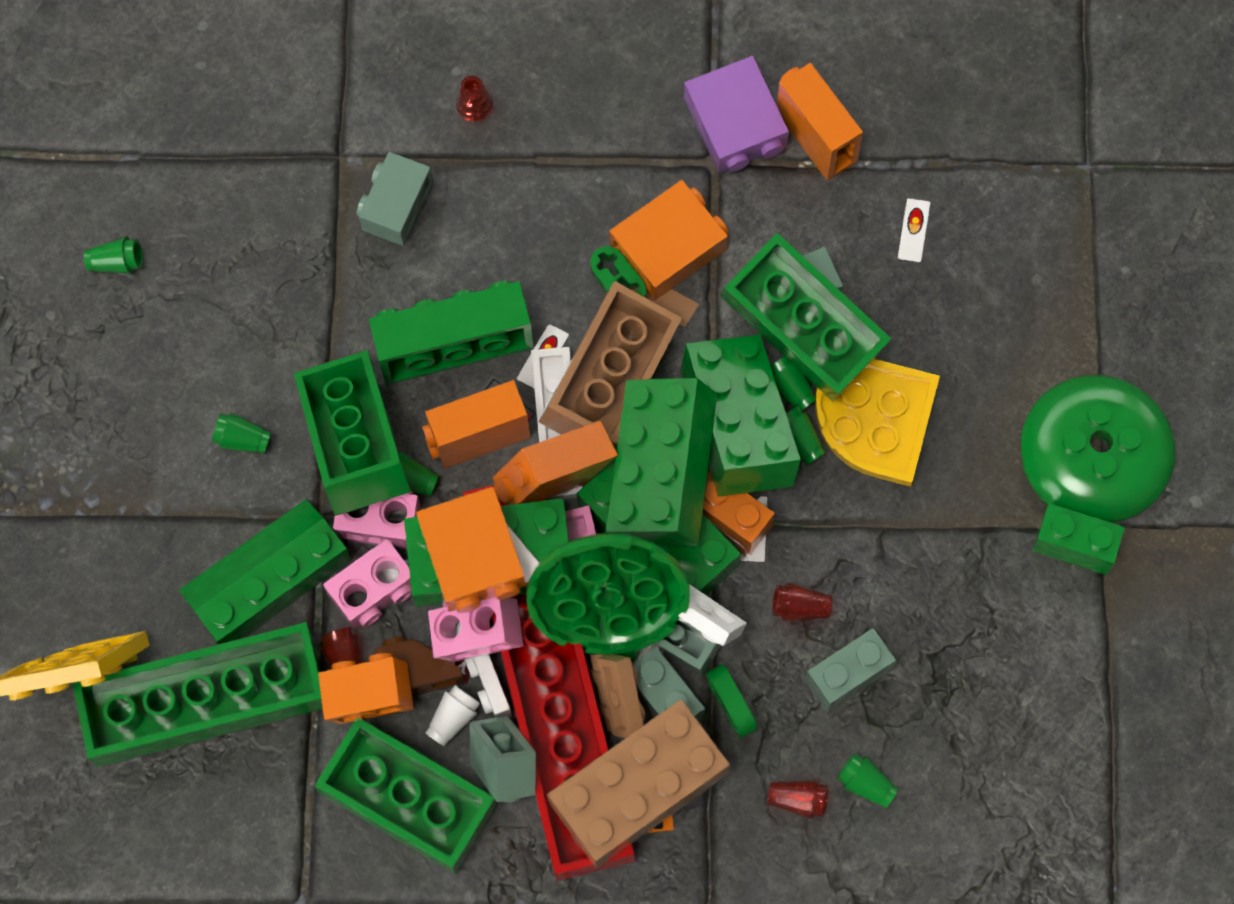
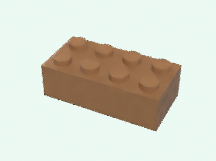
(618, 346)
(638, 783)

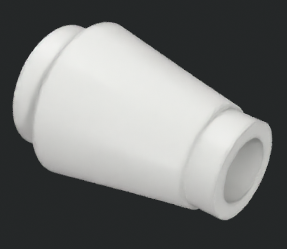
(452, 714)

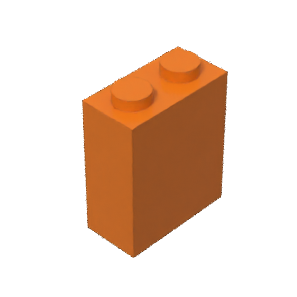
(818, 121)
(670, 238)
(476, 425)
(555, 465)
(471, 550)

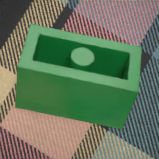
(1078, 539)

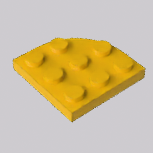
(879, 420)
(78, 663)

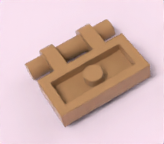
(617, 694)

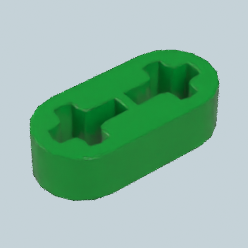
(622, 268)
(731, 701)

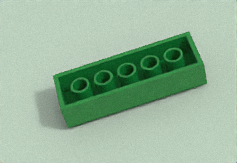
(200, 695)

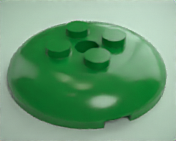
(1095, 483)
(608, 593)

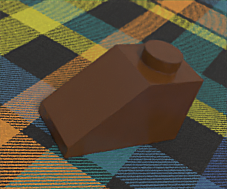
(424, 670)

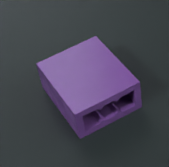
(736, 115)

